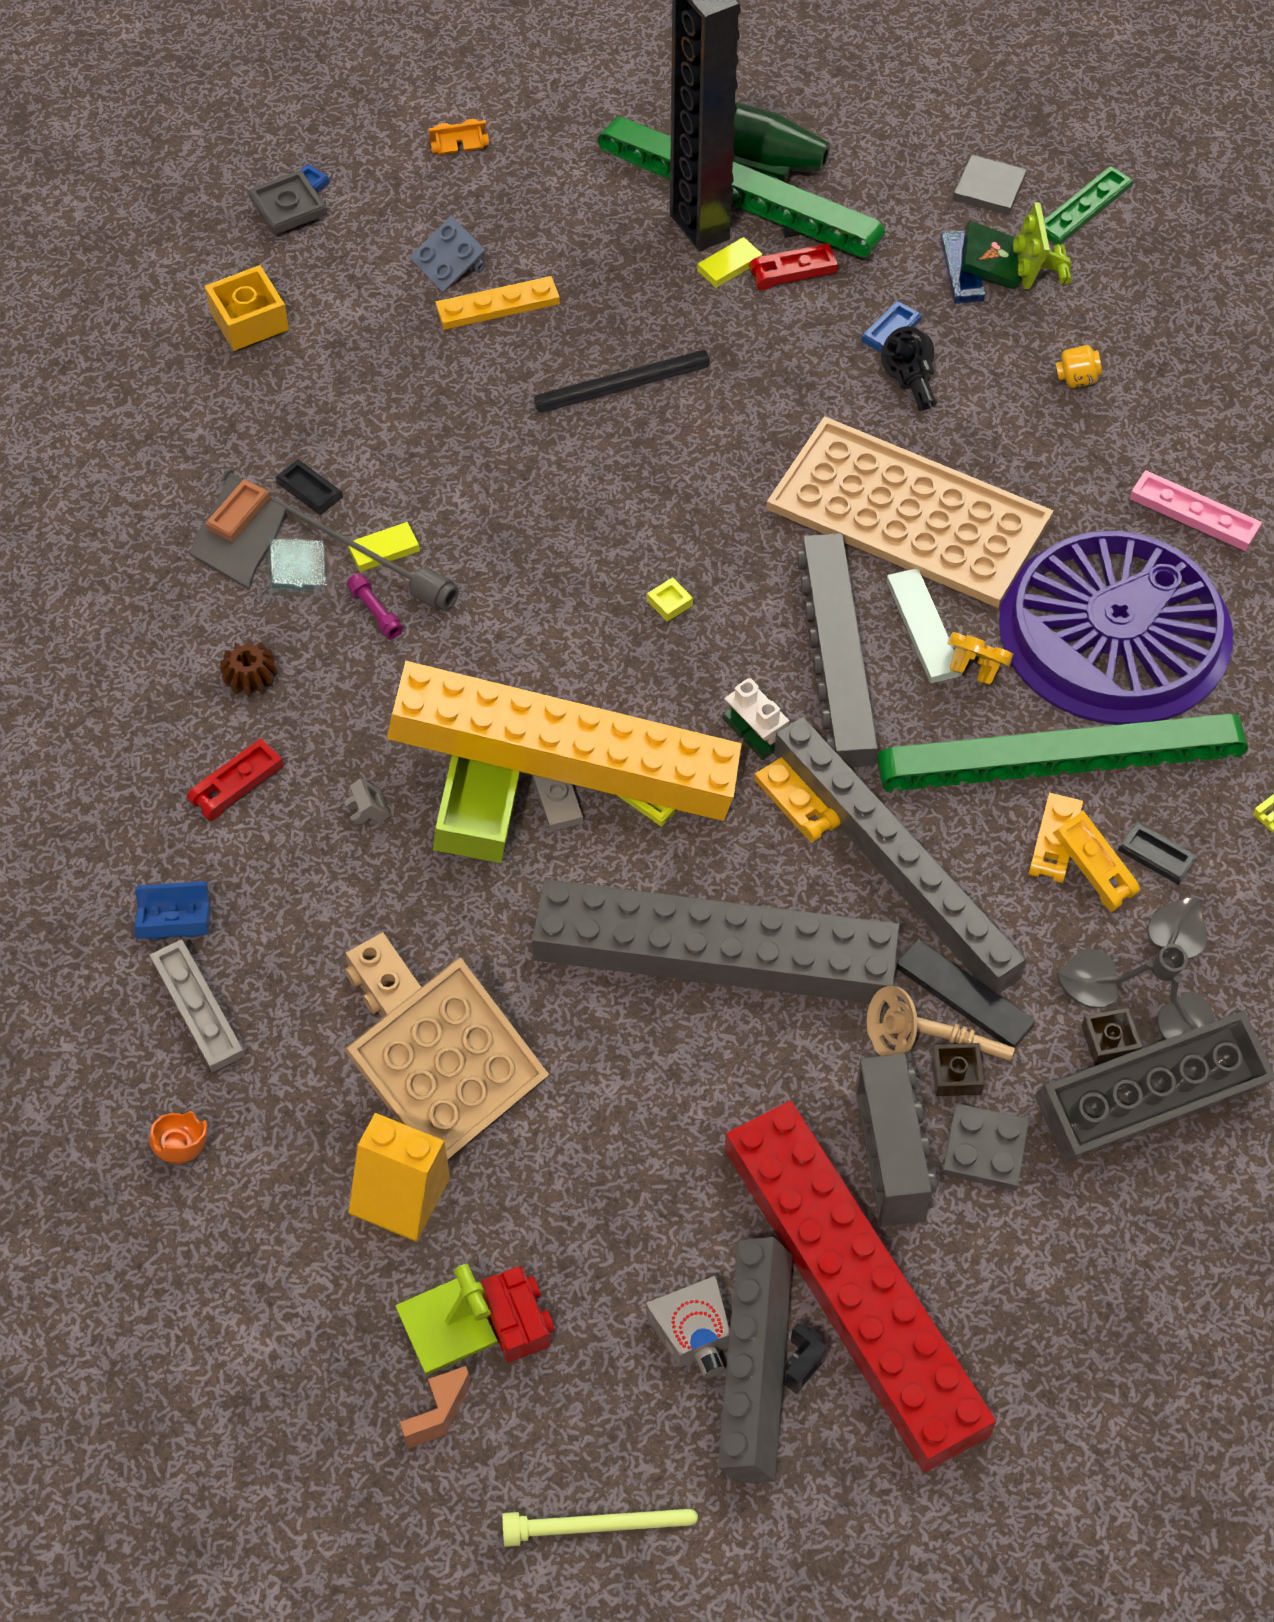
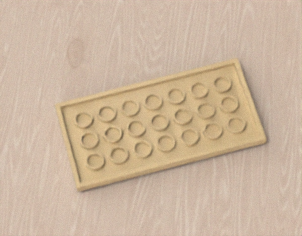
(910, 511)

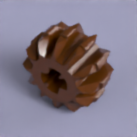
(248, 668)

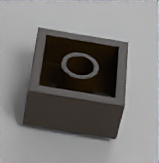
(1110, 1035)
(957, 1069)

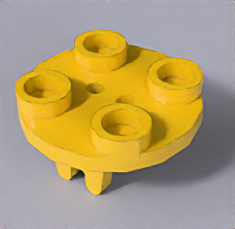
(972, 647)

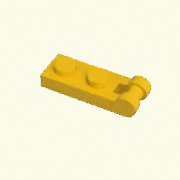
(796, 799)
(1057, 812)
(1097, 860)

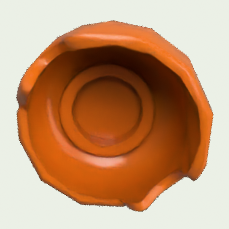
(168, 1136)

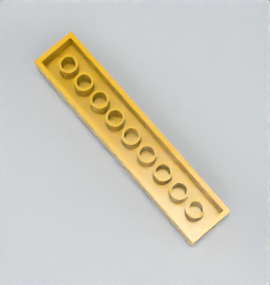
(564, 741)

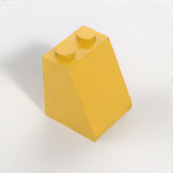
(398, 1177)

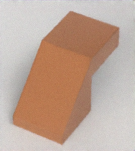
(448, 1394)

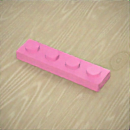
(1195, 510)

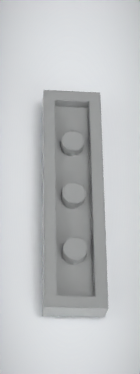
(197, 1006)

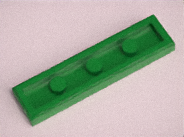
(1086, 204)

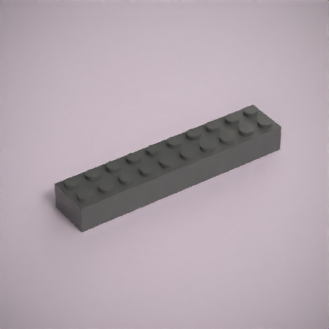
(714, 941)

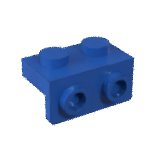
(172, 910)

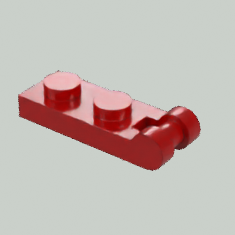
(793, 266)
(235, 779)

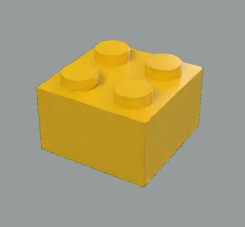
(246, 307)

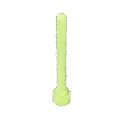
(518, 1528)

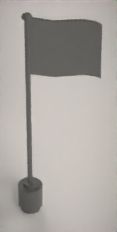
(244, 555)

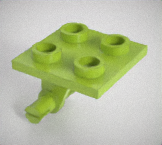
(1034, 250)
(448, 1322)

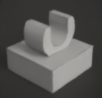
(368, 801)

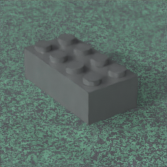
(894, 1140)

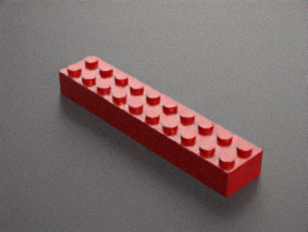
(859, 1287)

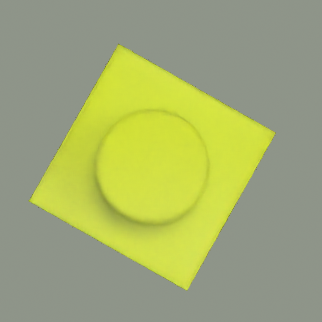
(670, 599)

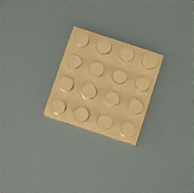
(447, 1059)

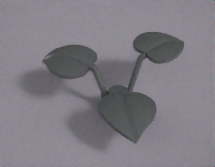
(1182, 936)

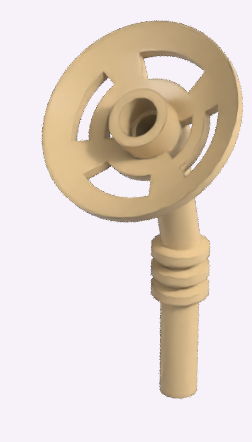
(905, 1022)

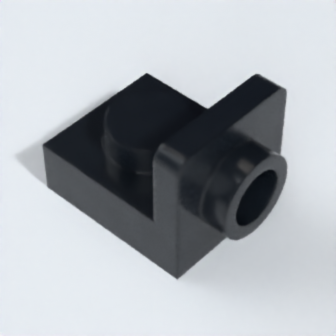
(803, 1365)

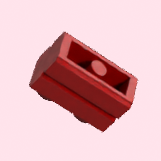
(515, 1314)

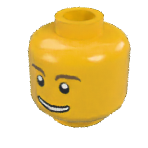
(1079, 366)

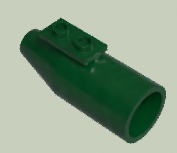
(776, 144)

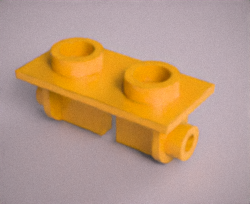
(445, 137)

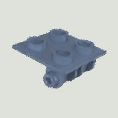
(449, 254)

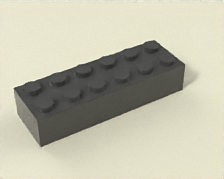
(1154, 1086)

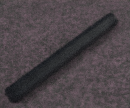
(621, 381)

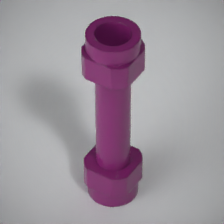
(387, 623)

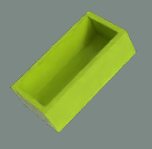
(476, 809)

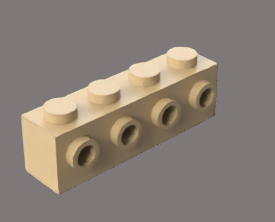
(380, 974)

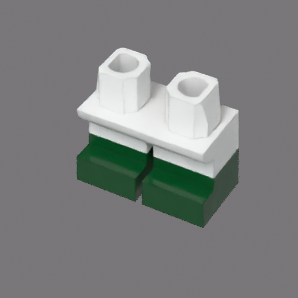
(754, 718)

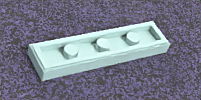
(923, 624)

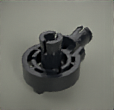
(916, 363)

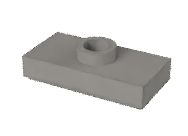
(558, 803)

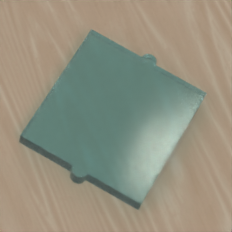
(297, 564)

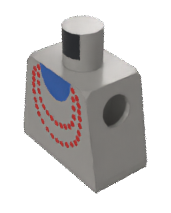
(692, 1325)

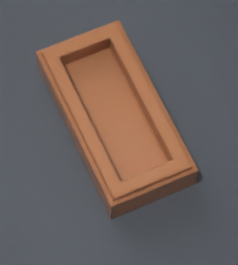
(238, 510)

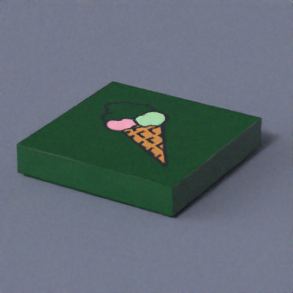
(990, 255)

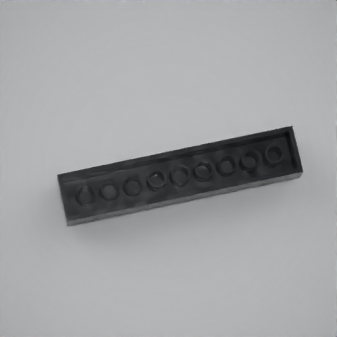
(703, 117)

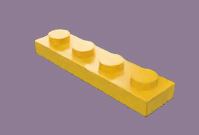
(497, 302)

